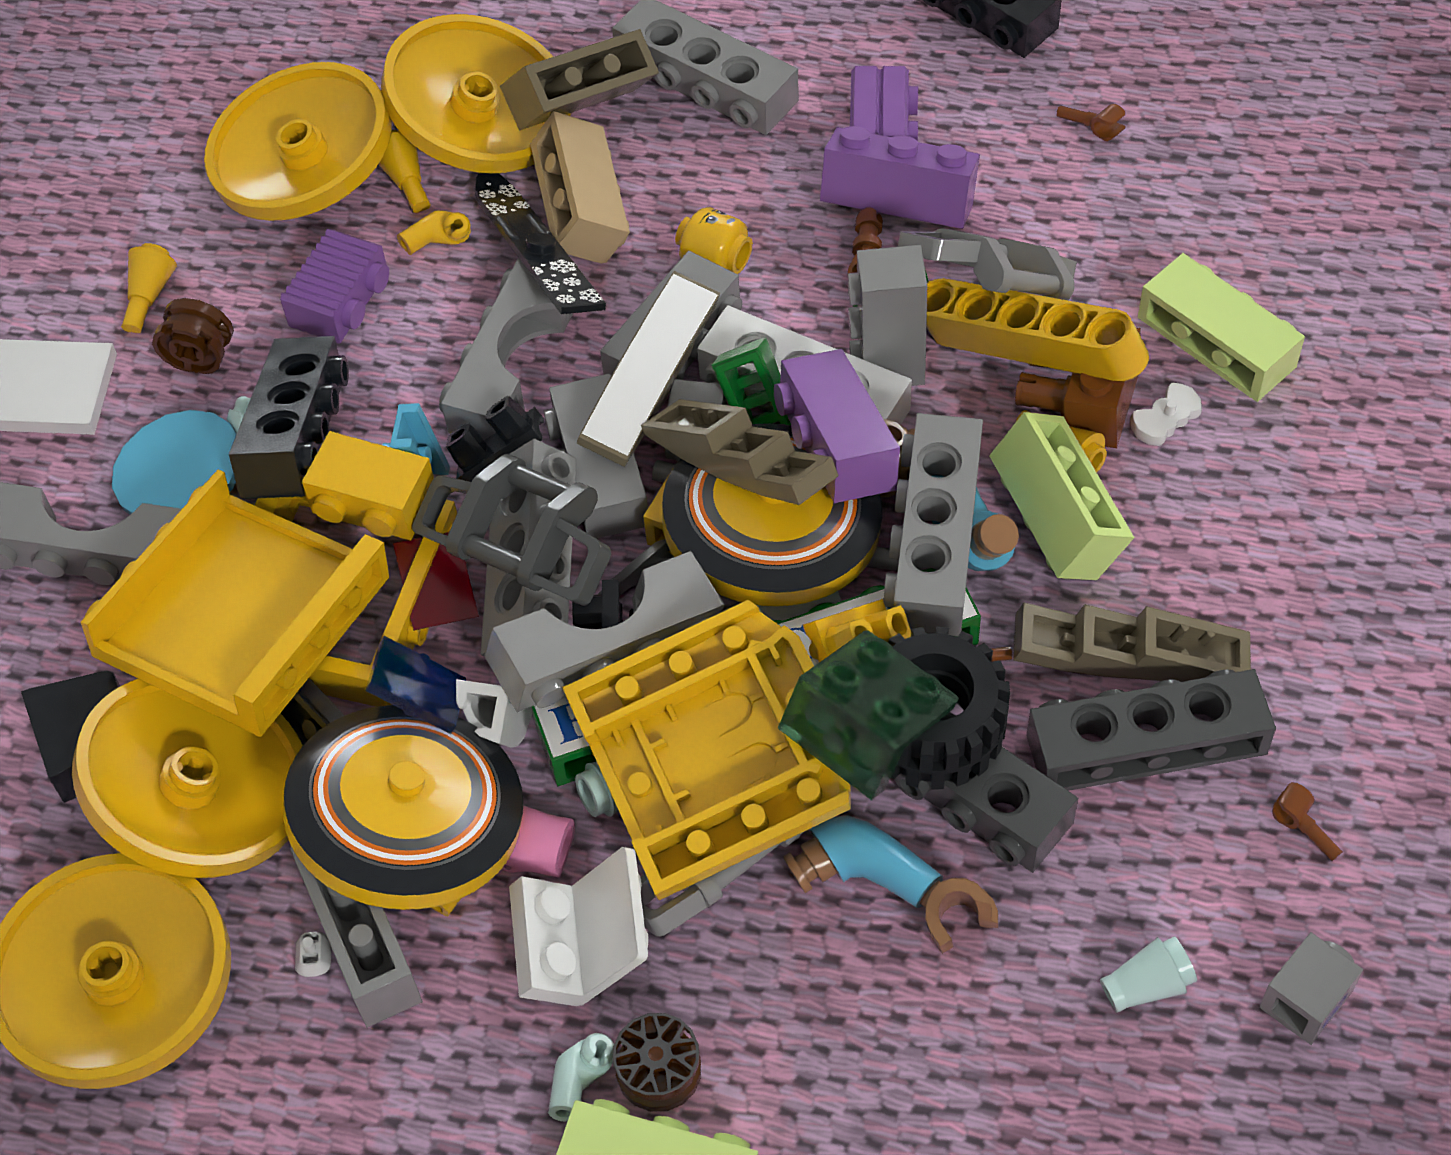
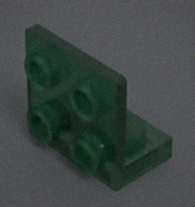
(864, 710)

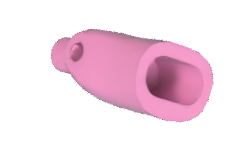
(541, 844)

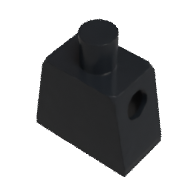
(57, 719)

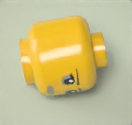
(715, 238)

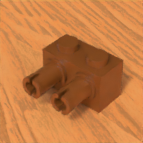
(1082, 400)

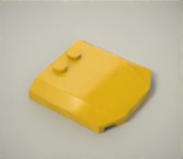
(699, 749)

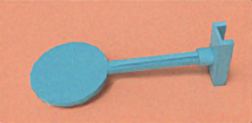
(187, 447)

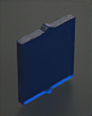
(415, 684)

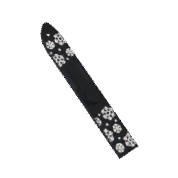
(536, 246)

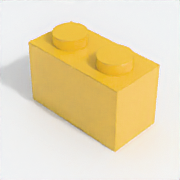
(367, 485)

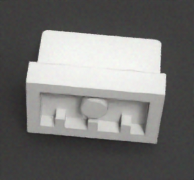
(578, 935)

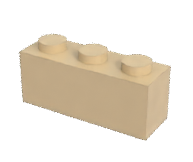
(579, 187)

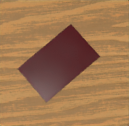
(446, 589)

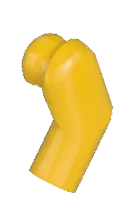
(436, 227)

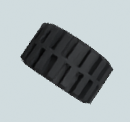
(975, 735)

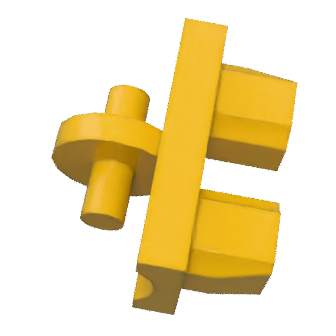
(838, 629)

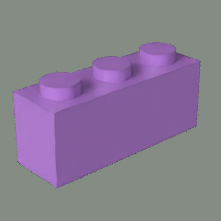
(899, 176)
(839, 420)

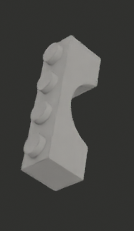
(517, 316)
(36, 541)
(543, 654)

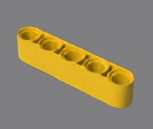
(1035, 330)

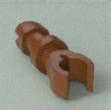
(868, 226)

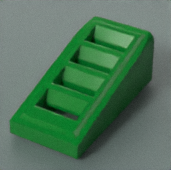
(766, 372)

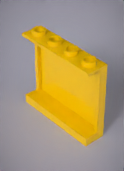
(233, 606)

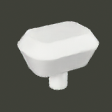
(312, 954)

